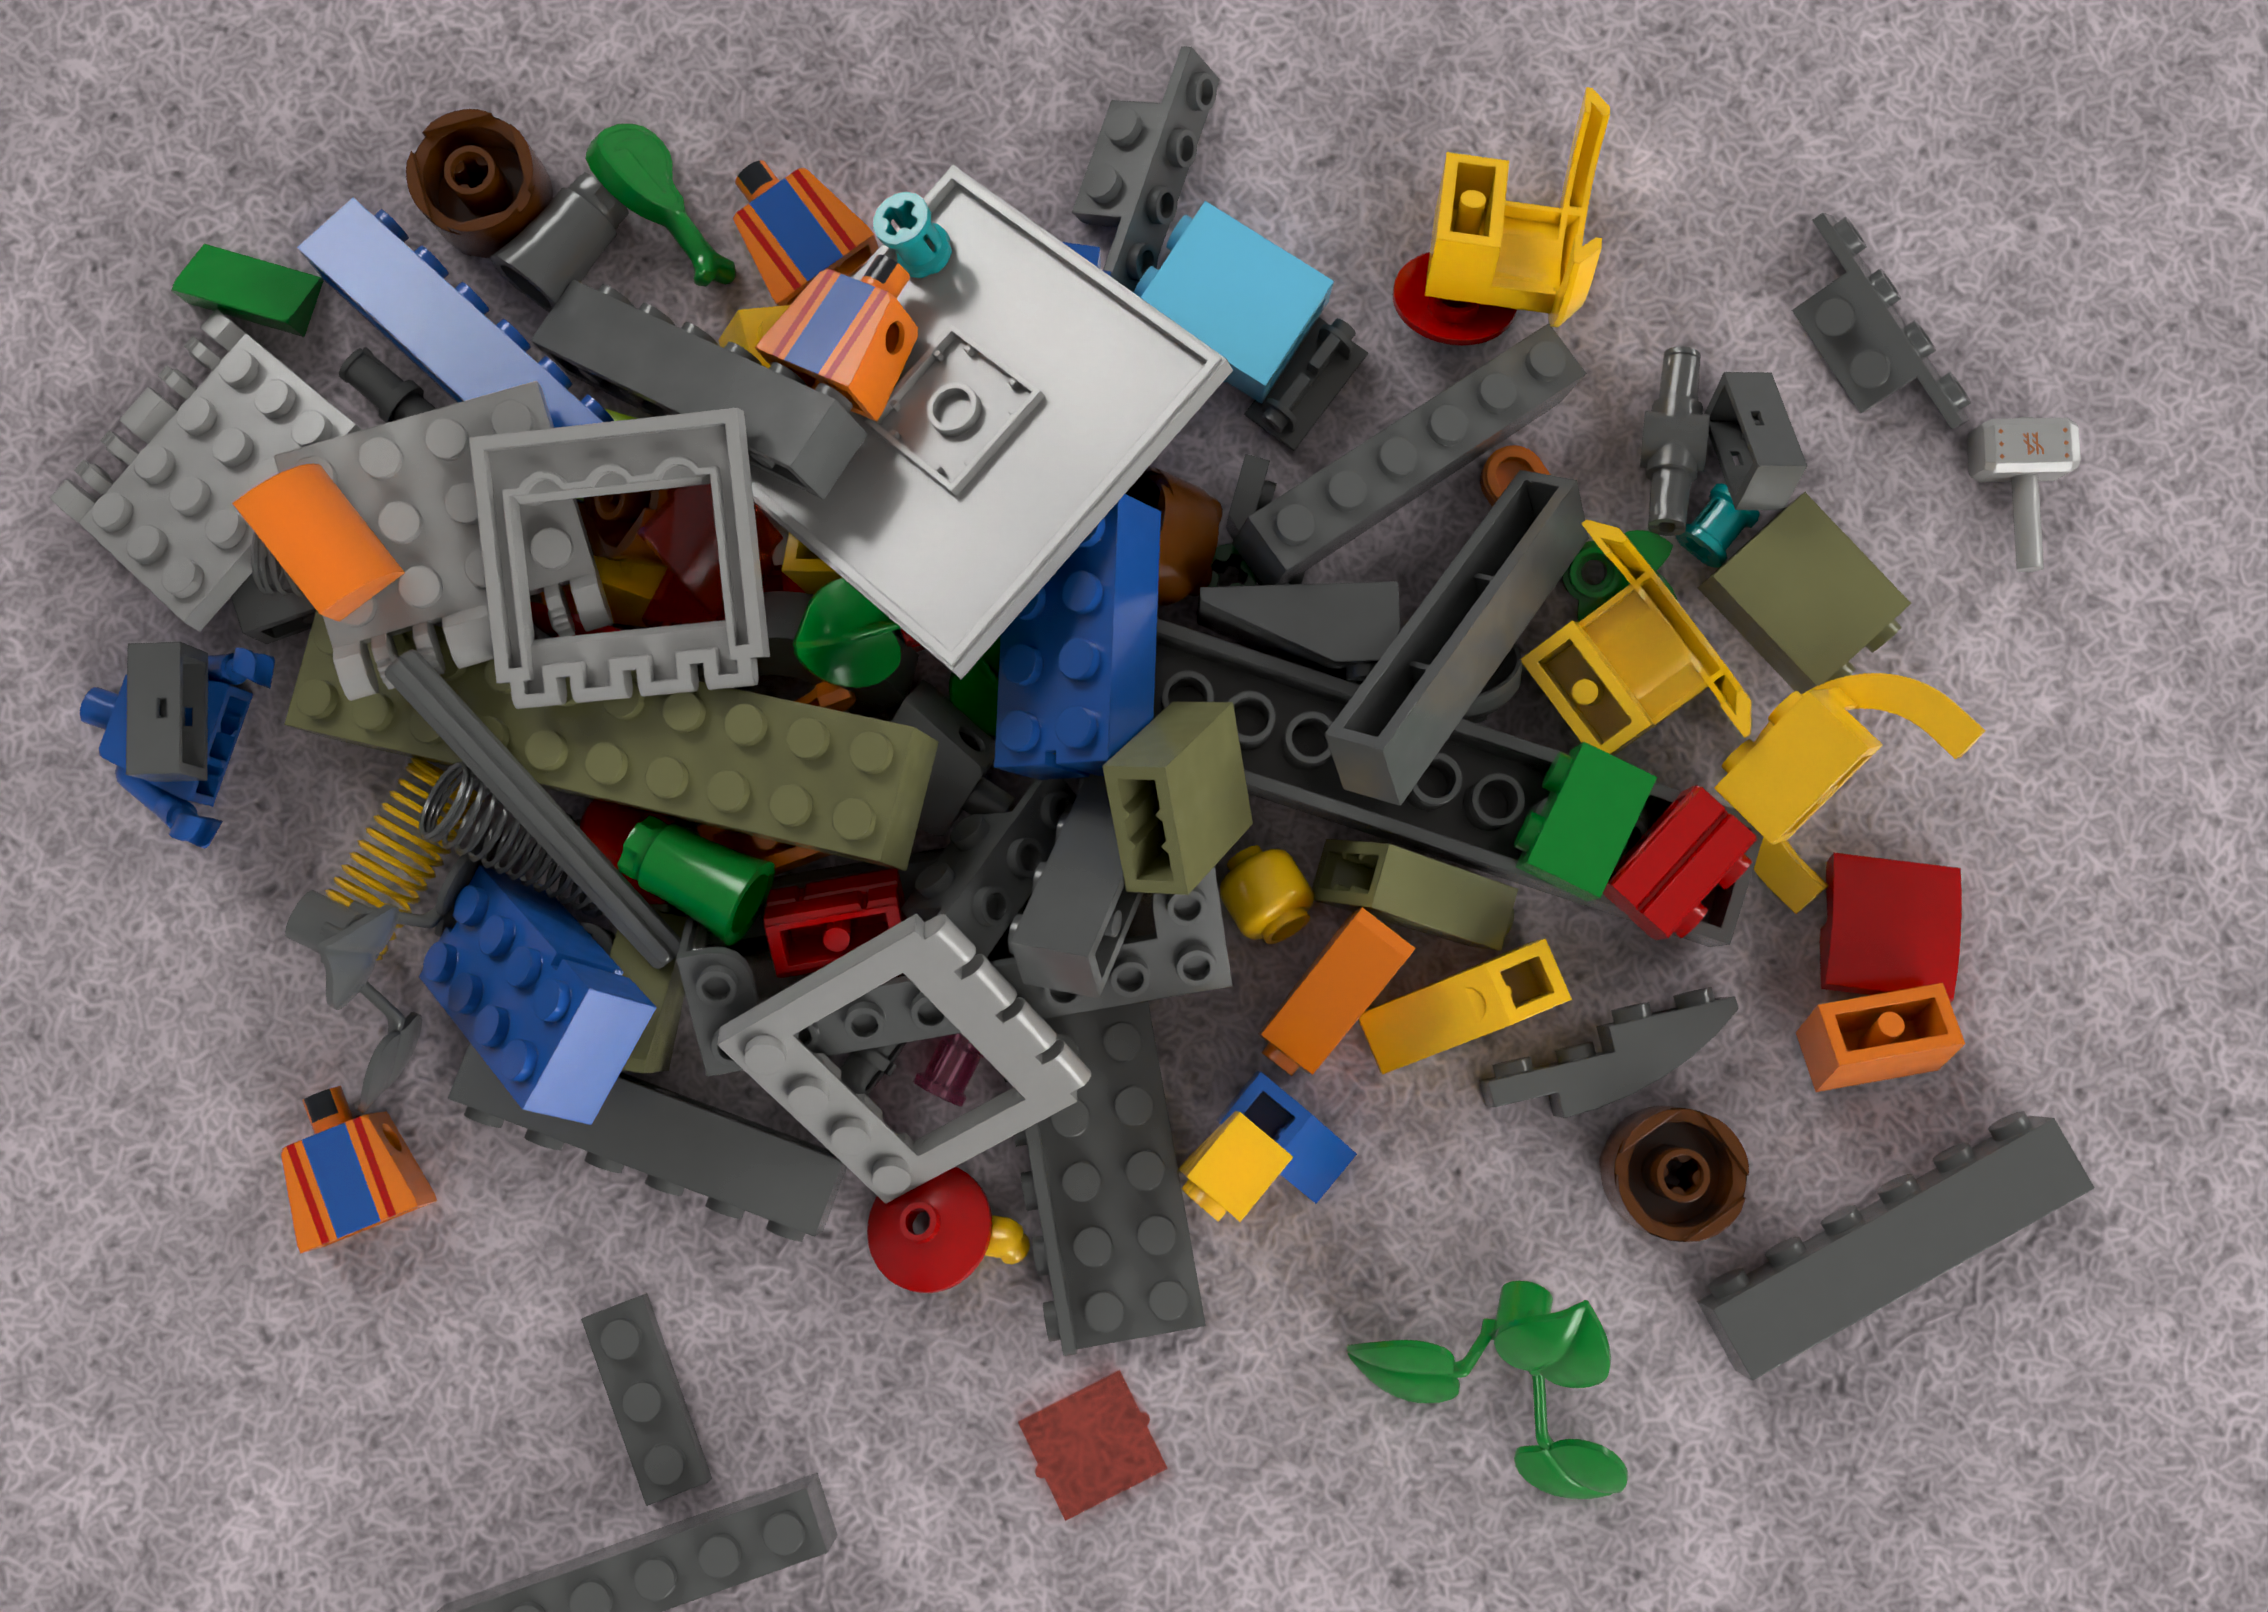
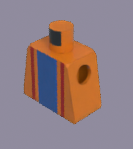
(798, 230)
(847, 335)
(349, 1173)

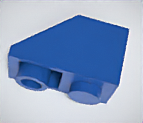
(1315, 1149)

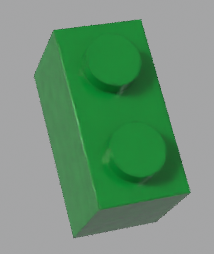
(1583, 820)

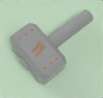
(2024, 453)

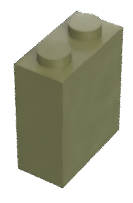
(1806, 596)
(1178, 797)

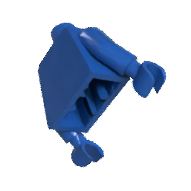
(225, 719)

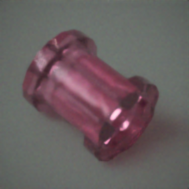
(950, 1069)

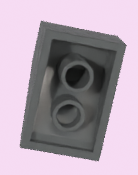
(1316, 626)

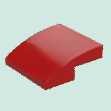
(1890, 925)

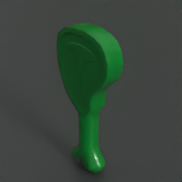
(640, 176)

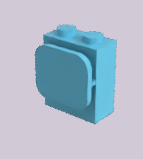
(1237, 296)

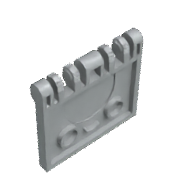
(420, 501)
(173, 504)

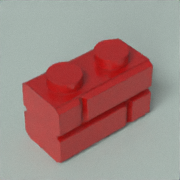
(1679, 864)
(830, 919)

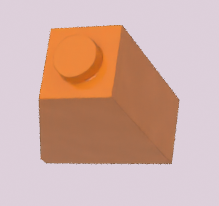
(1334, 993)

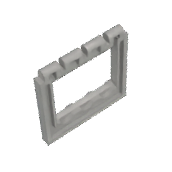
(610, 461)
(968, 994)

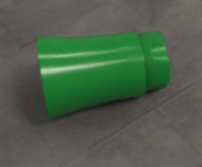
(698, 876)

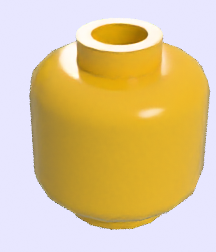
(1266, 894)

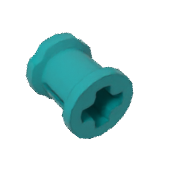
(915, 226)
(1716, 527)

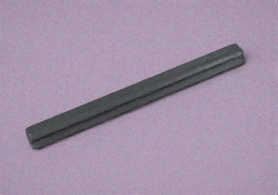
(533, 807)

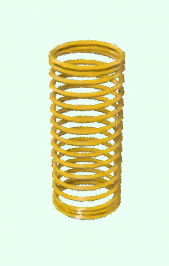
(430, 775)

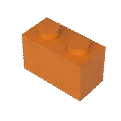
(1879, 1037)

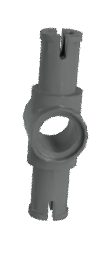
(1674, 441)

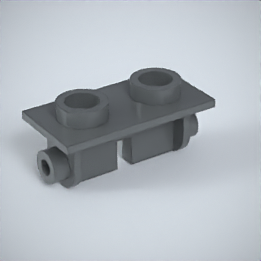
(1309, 382)

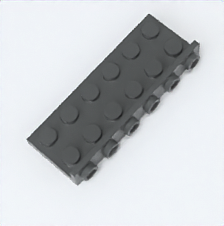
(1111, 1192)

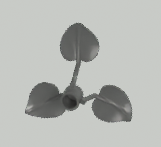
(348, 947)

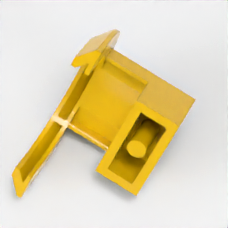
(1516, 250)
(1631, 659)
(1813, 751)

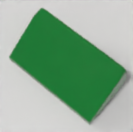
(249, 289)

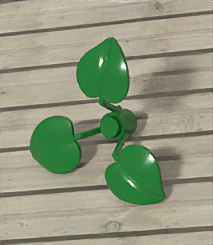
(853, 646)
(1556, 1346)

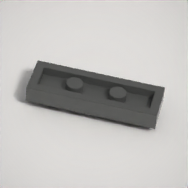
(646, 1399)

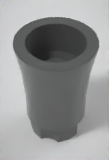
(561, 241)

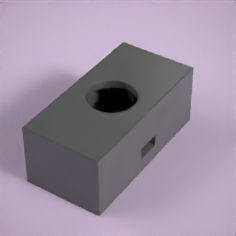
(1755, 427)
(160, 685)

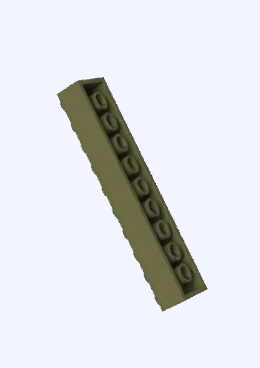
(692, 756)

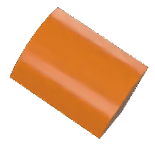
(319, 539)

